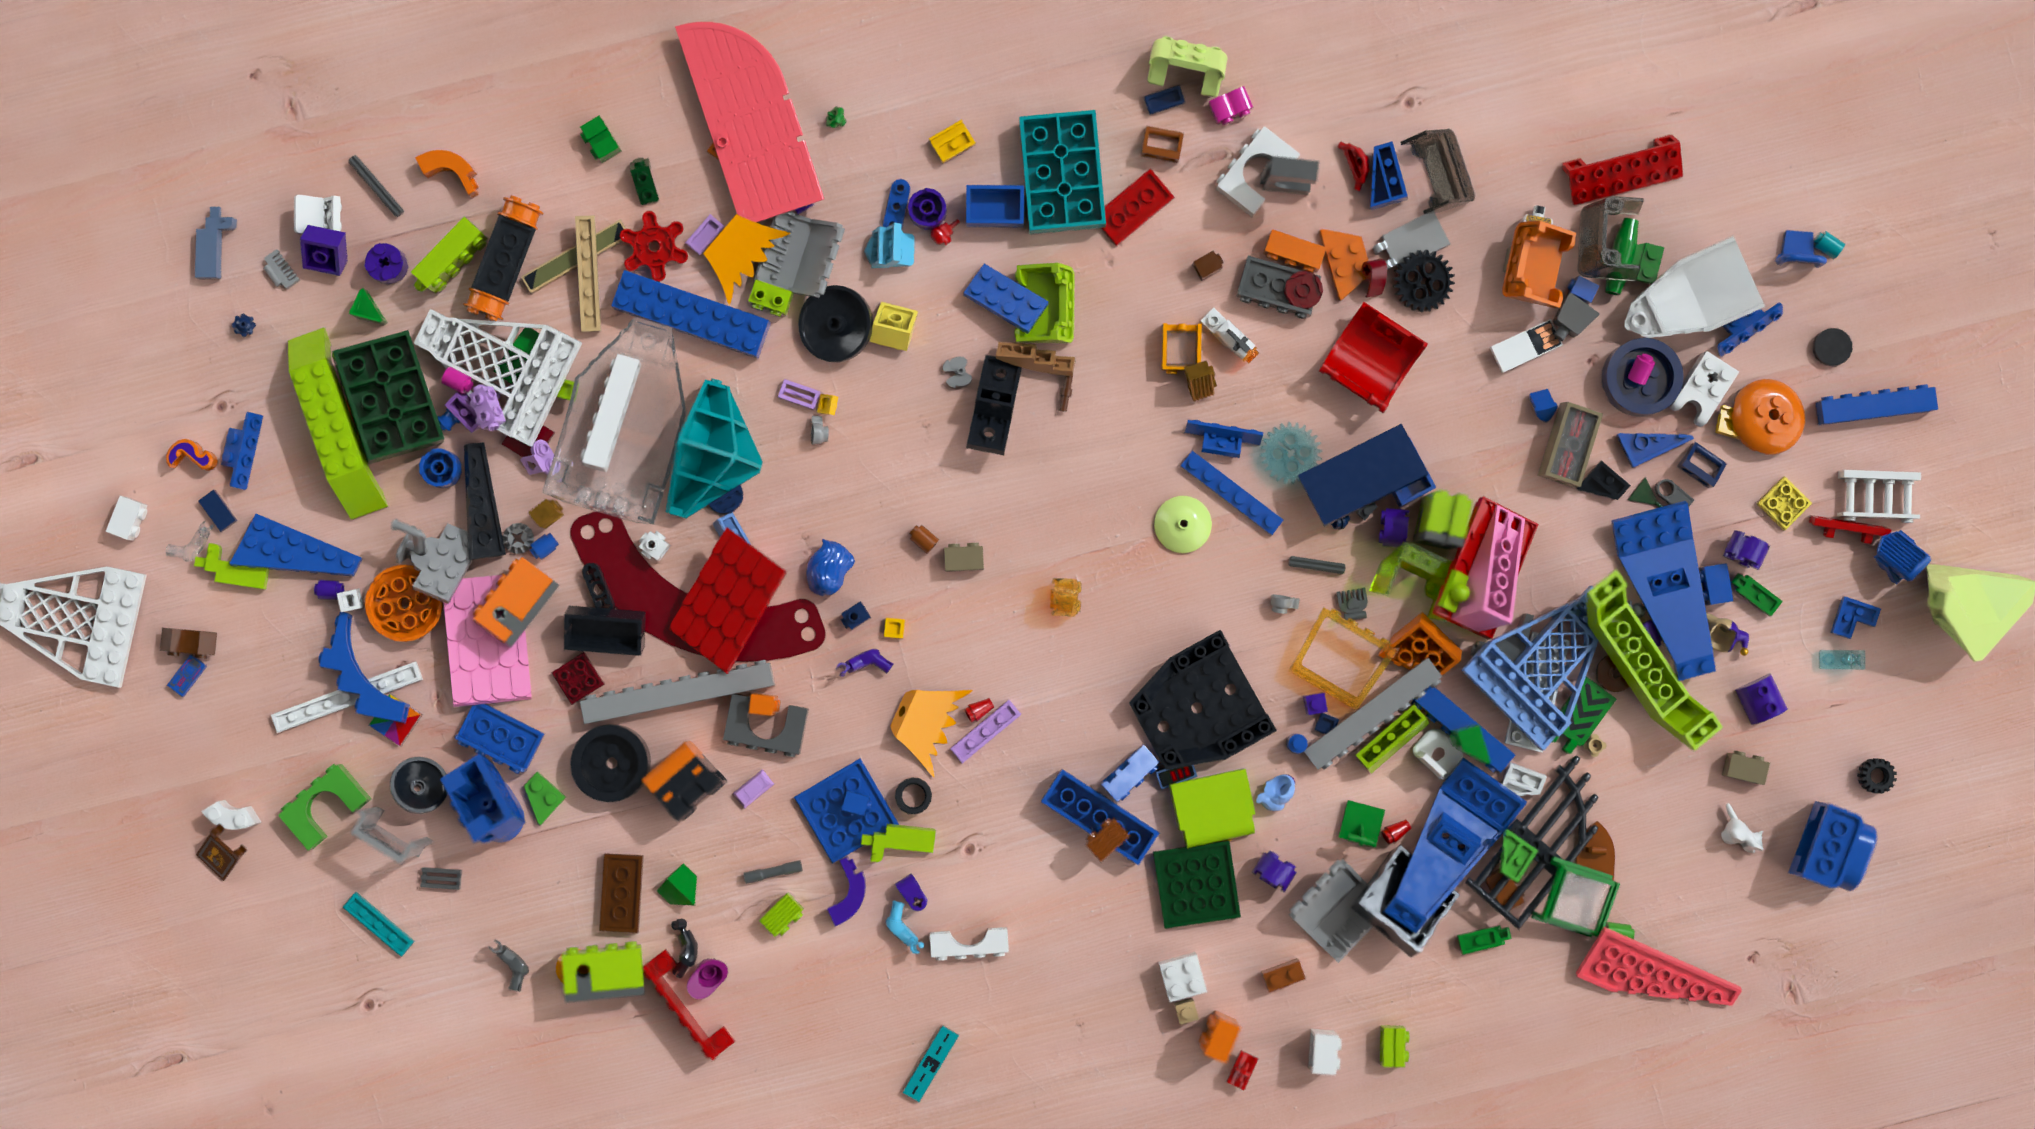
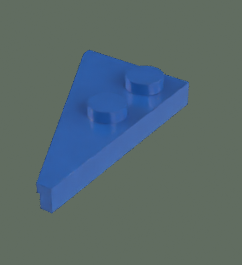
(1643, 447)

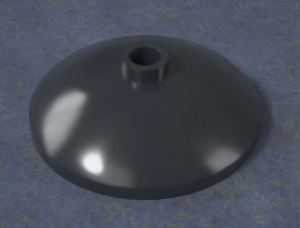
(423, 774)

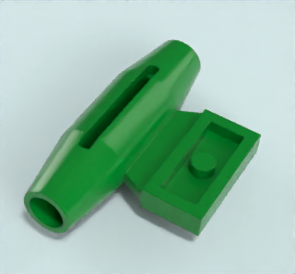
(1644, 254)

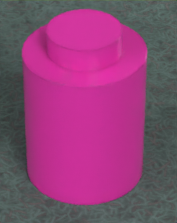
(1641, 369)
(457, 380)

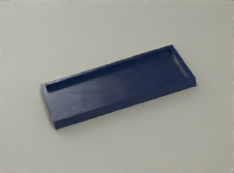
(1363, 475)

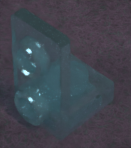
(1842, 659)

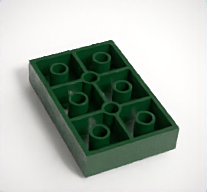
(387, 397)

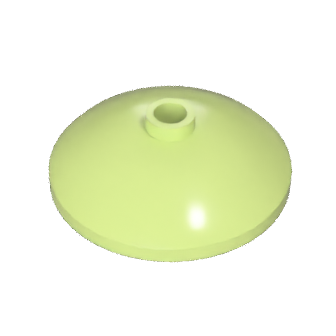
(1180, 538)

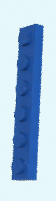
(1232, 493)

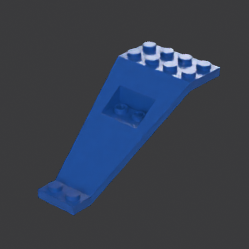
(1473, 813)

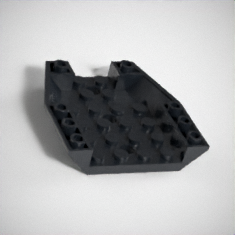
(1226, 720)

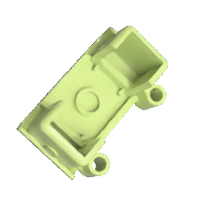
(1191, 56)

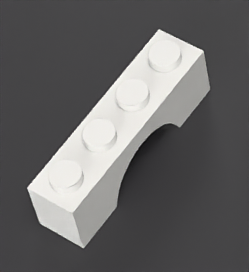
(945, 945)

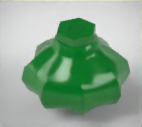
(836, 117)

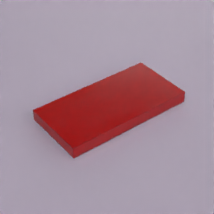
(1135, 206)

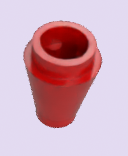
(978, 709)
(1395, 831)

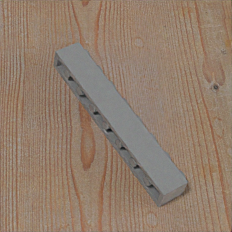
(1373, 713)

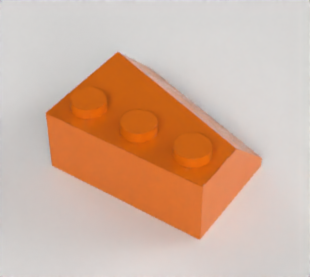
(1424, 640)

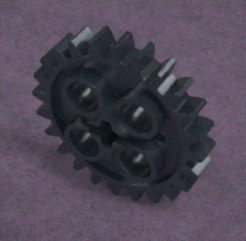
(1439, 272)

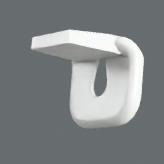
(1428, 743)

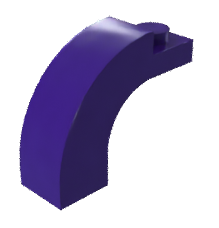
(849, 906)

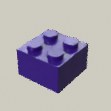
(323, 250)

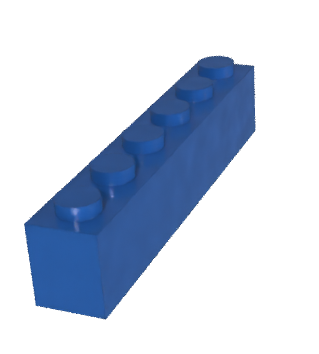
(1876, 405)
(1451, 717)

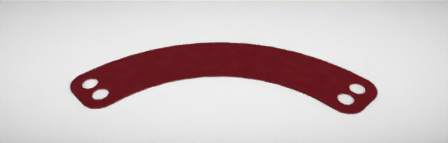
(641, 588)

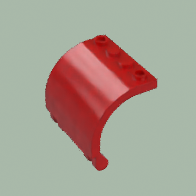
(1372, 356)

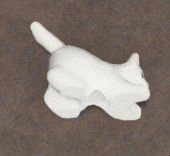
(1738, 832)

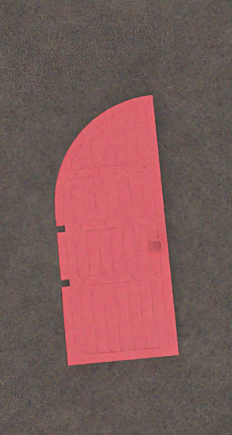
(750, 121)

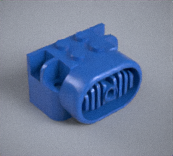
(484, 801)
(1834, 848)

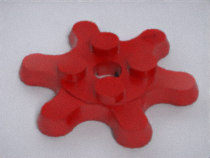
(654, 233)

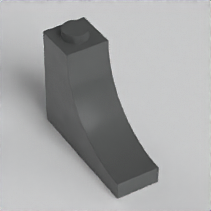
(1512, 645)

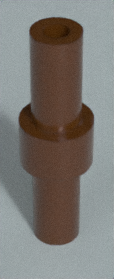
(1066, 392)

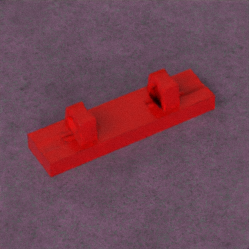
(1832, 524)

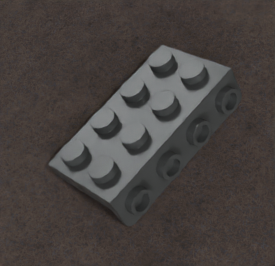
(1265, 285)

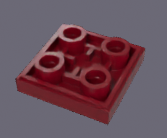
(578, 678)

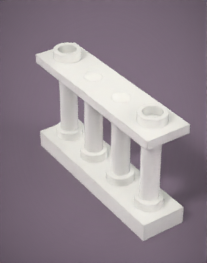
(1870, 478)

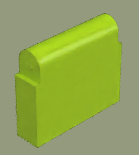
(1213, 807)

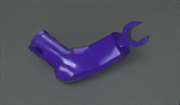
(865, 659)

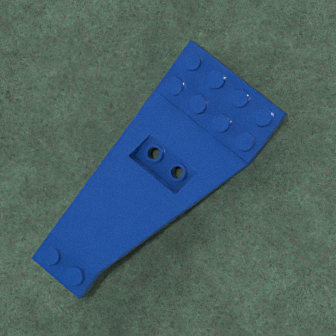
(1658, 547)

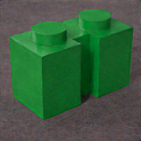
(600, 138)

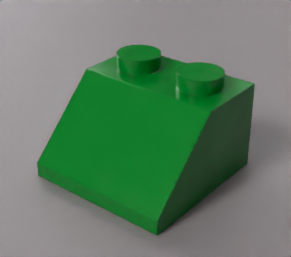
(1470, 742)

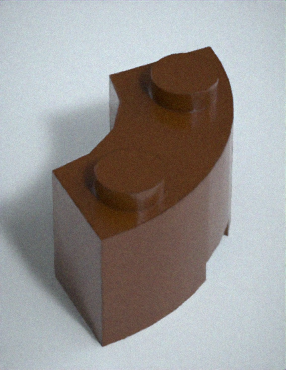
(188, 641)

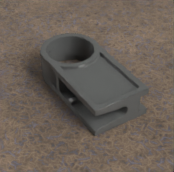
(1676, 496)

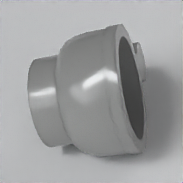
(818, 432)
(1283, 603)

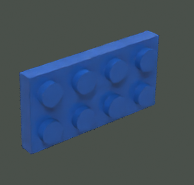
(1006, 298)

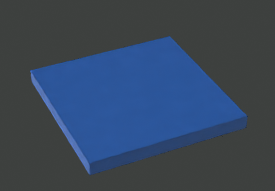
(838, 829)

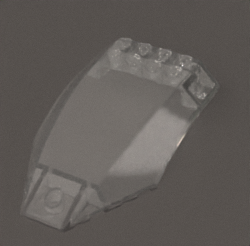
(647, 437)

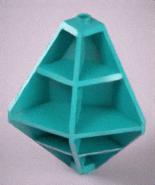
(711, 452)

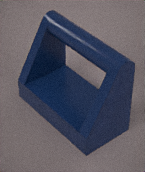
(1697, 473)

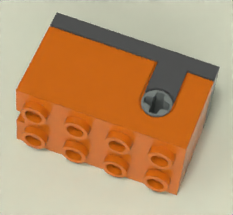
(519, 598)

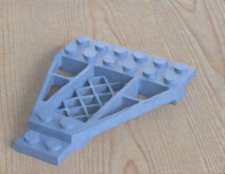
(1516, 693)

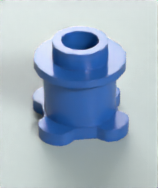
(447, 420)

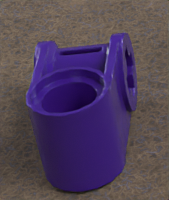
(909, 890)

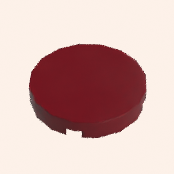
(1303, 289)

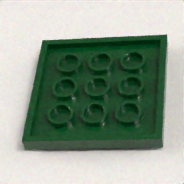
(1196, 884)

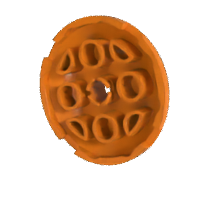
(1752, 417)
(385, 607)

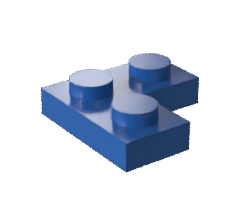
(1851, 612)

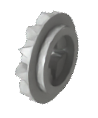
(527, 537)

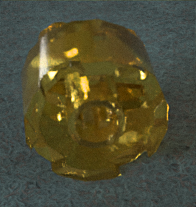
(1065, 597)

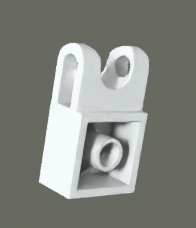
(1700, 391)

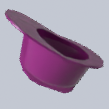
(706, 978)

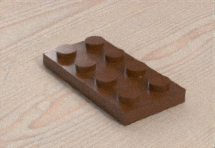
(621, 893)

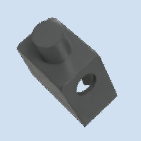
(1573, 317)

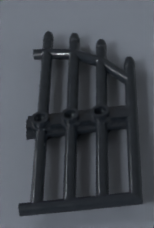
(1545, 853)

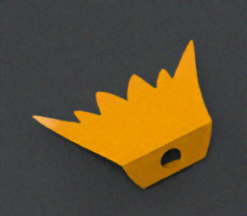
(736, 248)
(920, 720)

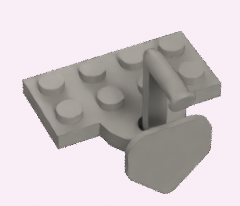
(439, 561)

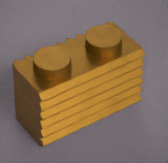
(1200, 380)
(546, 513)

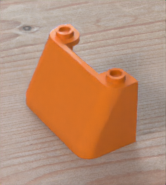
(1536, 263)

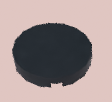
(1832, 347)

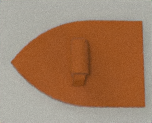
(1599, 852)

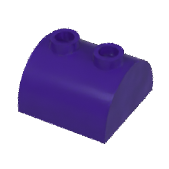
(1761, 699)

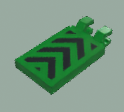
(1588, 712)

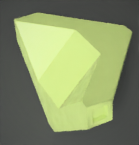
(1977, 605)

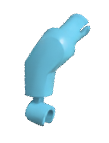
(899, 929)

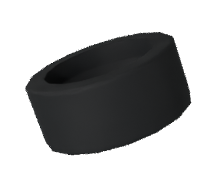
(913, 810)

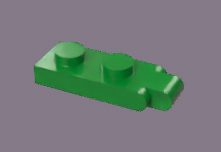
(1756, 594)
(1483, 939)

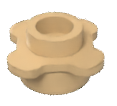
(1600, 745)

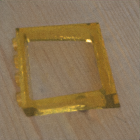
(1327, 686)

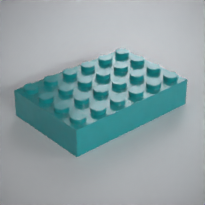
(1062, 172)

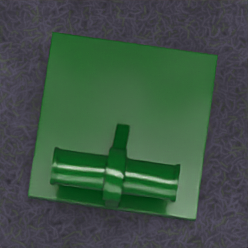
(1361, 823)

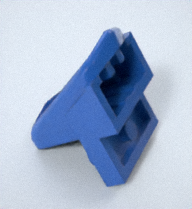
(1900, 557)

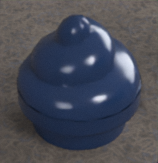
(1341, 524)

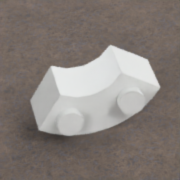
(231, 817)

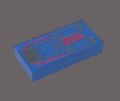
(187, 675)

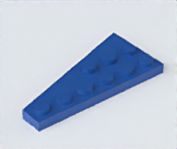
(283, 548)

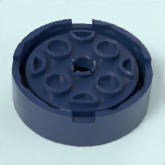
(1661, 387)

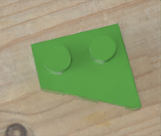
(543, 797)
(1515, 856)

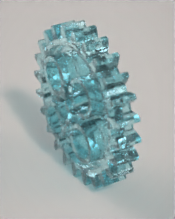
(1302, 439)

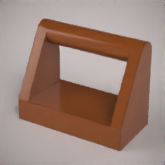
(1159, 153)

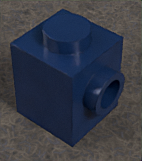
(855, 616)

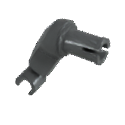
(515, 963)

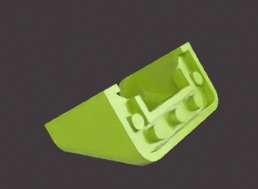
(1057, 285)

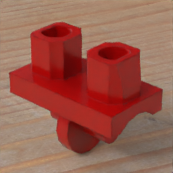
(1242, 1070)

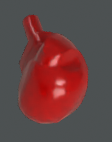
(942, 233)

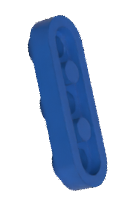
(900, 198)

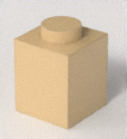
(1186, 1011)

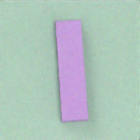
(985, 731)

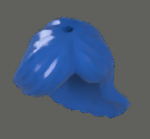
(828, 568)

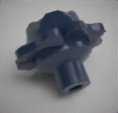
(243, 325)

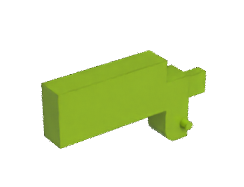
(228, 574)
(900, 837)

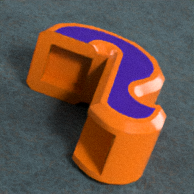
(193, 450)

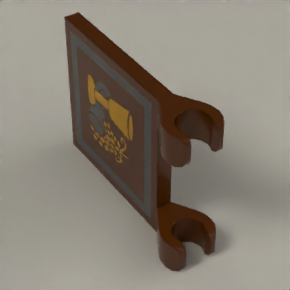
(218, 854)

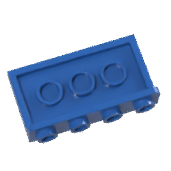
(500, 737)

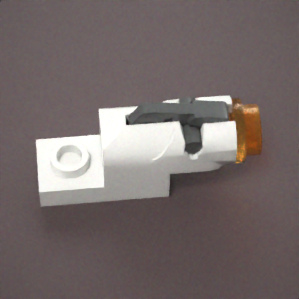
(1230, 336)

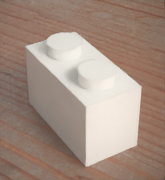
(127, 518)

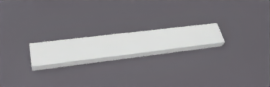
(340, 700)

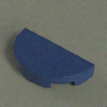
(729, 501)

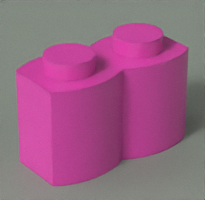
(1231, 105)

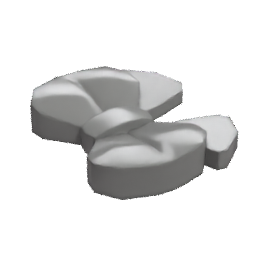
(960, 378)

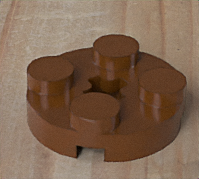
(1606, 679)

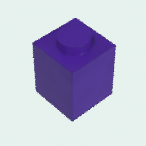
(1315, 703)

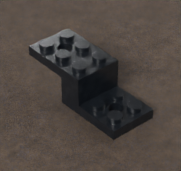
(994, 406)

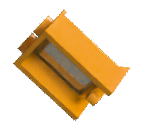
(1180, 346)

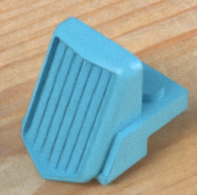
(890, 247)

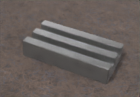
(424, 877)

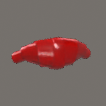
(1358, 163)

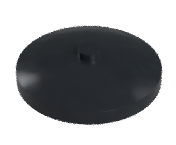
(835, 324)

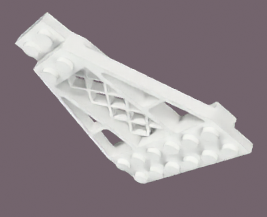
(540, 375)
(112, 626)

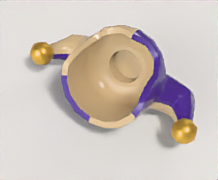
(1725, 634)

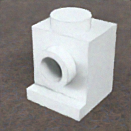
(350, 600)

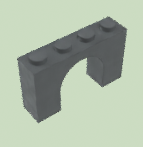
(1289, 175)
(739, 730)

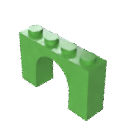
(298, 814)

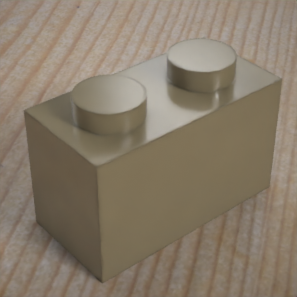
(964, 558)
(1746, 768)

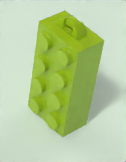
(449, 256)

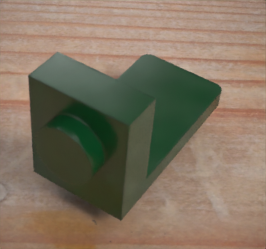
(643, 181)

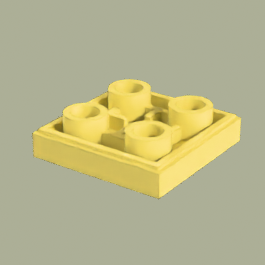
(1784, 503)

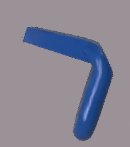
(1799, 247)

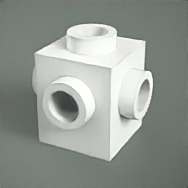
(660, 548)

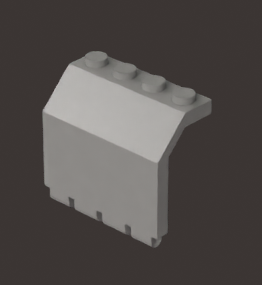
(803, 257)
(1328, 911)

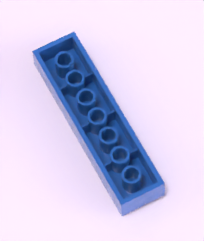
(691, 314)

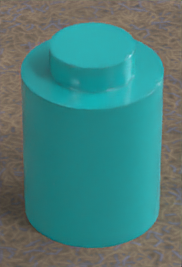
(1829, 244)

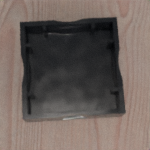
(1380, 892)

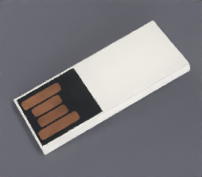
(1525, 346)

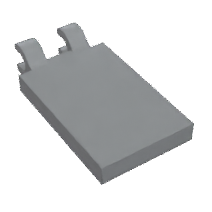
(1418, 234)

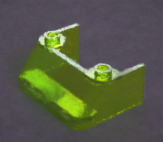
(1417, 561)

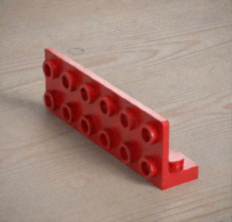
(1625, 171)
(711, 1045)

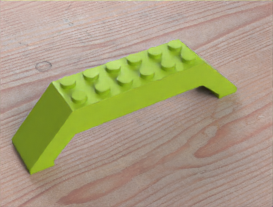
(332, 424)
(1645, 665)

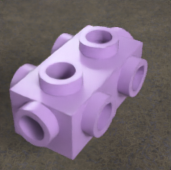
(487, 408)

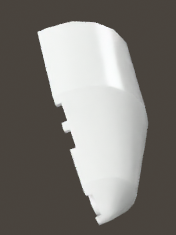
(1696, 294)

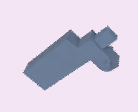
(210, 244)

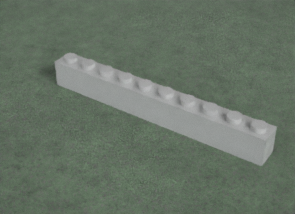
(677, 693)

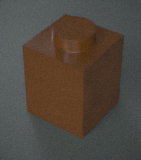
(1208, 265)

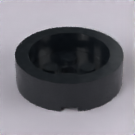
(591, 768)

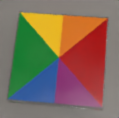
(396, 731)

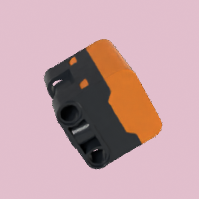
(684, 780)

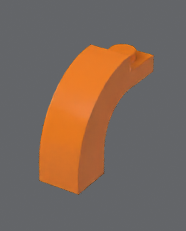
(442, 160)

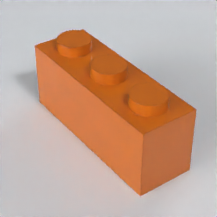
(1294, 251)

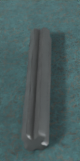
(376, 186)

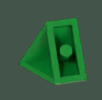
(366, 309)
(680, 887)

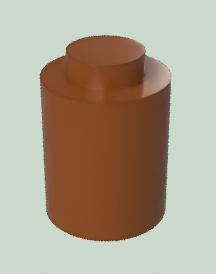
(923, 538)

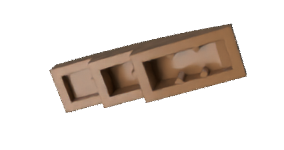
(1037, 360)

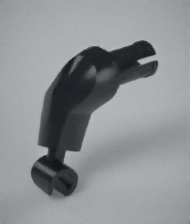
(689, 948)

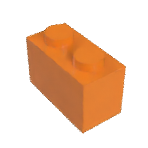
(764, 704)

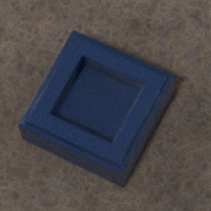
(1326, 723)

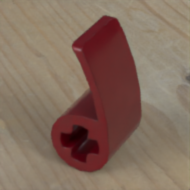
(1377, 273)

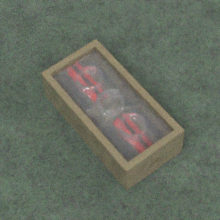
(1570, 444)

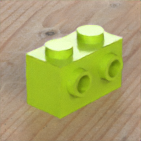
(771, 298)

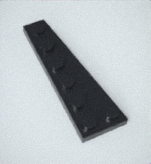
(483, 521)

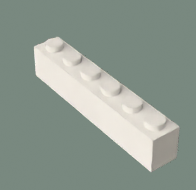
(611, 413)

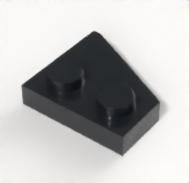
(1604, 482)

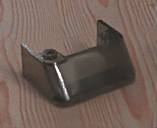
(1444, 167)
(1593, 256)

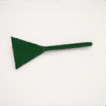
(1644, 494)

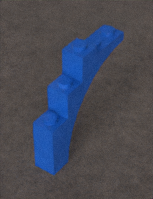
(352, 680)

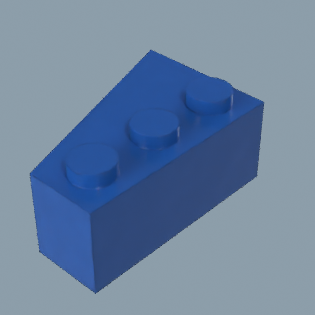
(1386, 177)

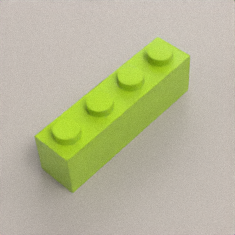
(1392, 739)

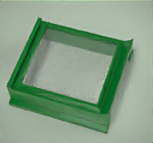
(1578, 899)

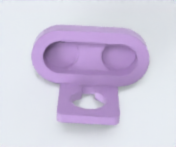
(541, 457)

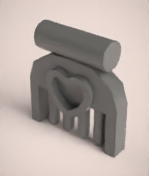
(1353, 606)

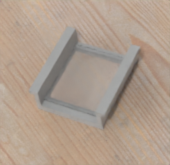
(382, 840)

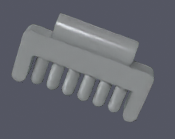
(276, 274)

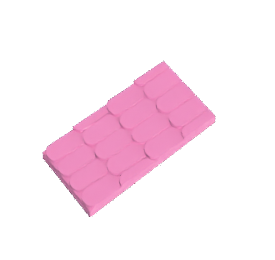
(479, 663)

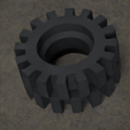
(1865, 778)

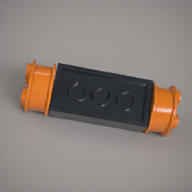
(503, 258)

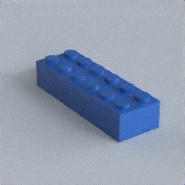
(1090, 809)

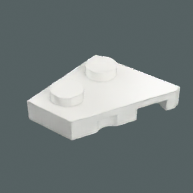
(1523, 780)

